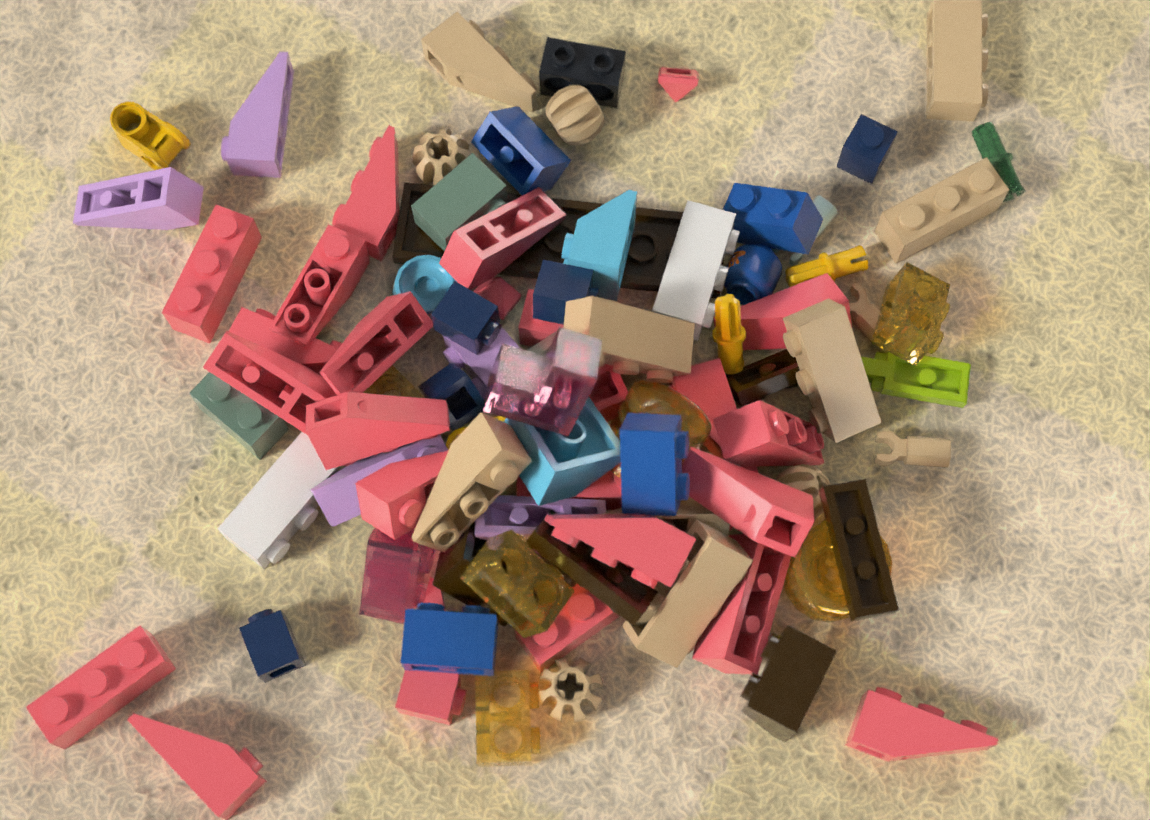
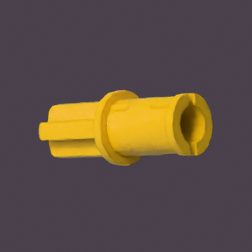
(835, 265)
(729, 333)

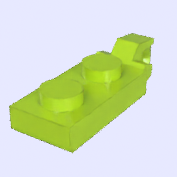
(929, 381)

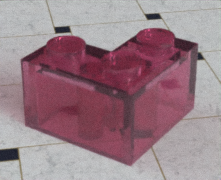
(546, 388)
(394, 576)

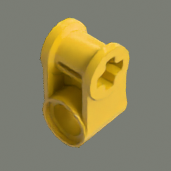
(152, 140)

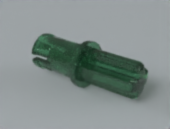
(991, 146)

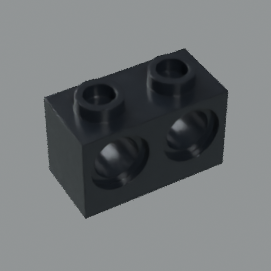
(587, 65)

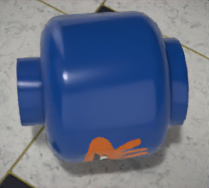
(752, 272)

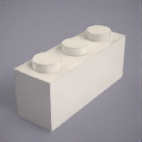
(696, 265)
(278, 504)

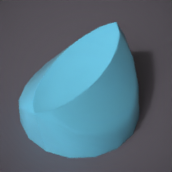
(425, 280)

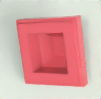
(677, 81)
(499, 293)

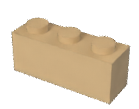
(955, 60)
(941, 210)
(634, 337)
(831, 370)
(696, 597)

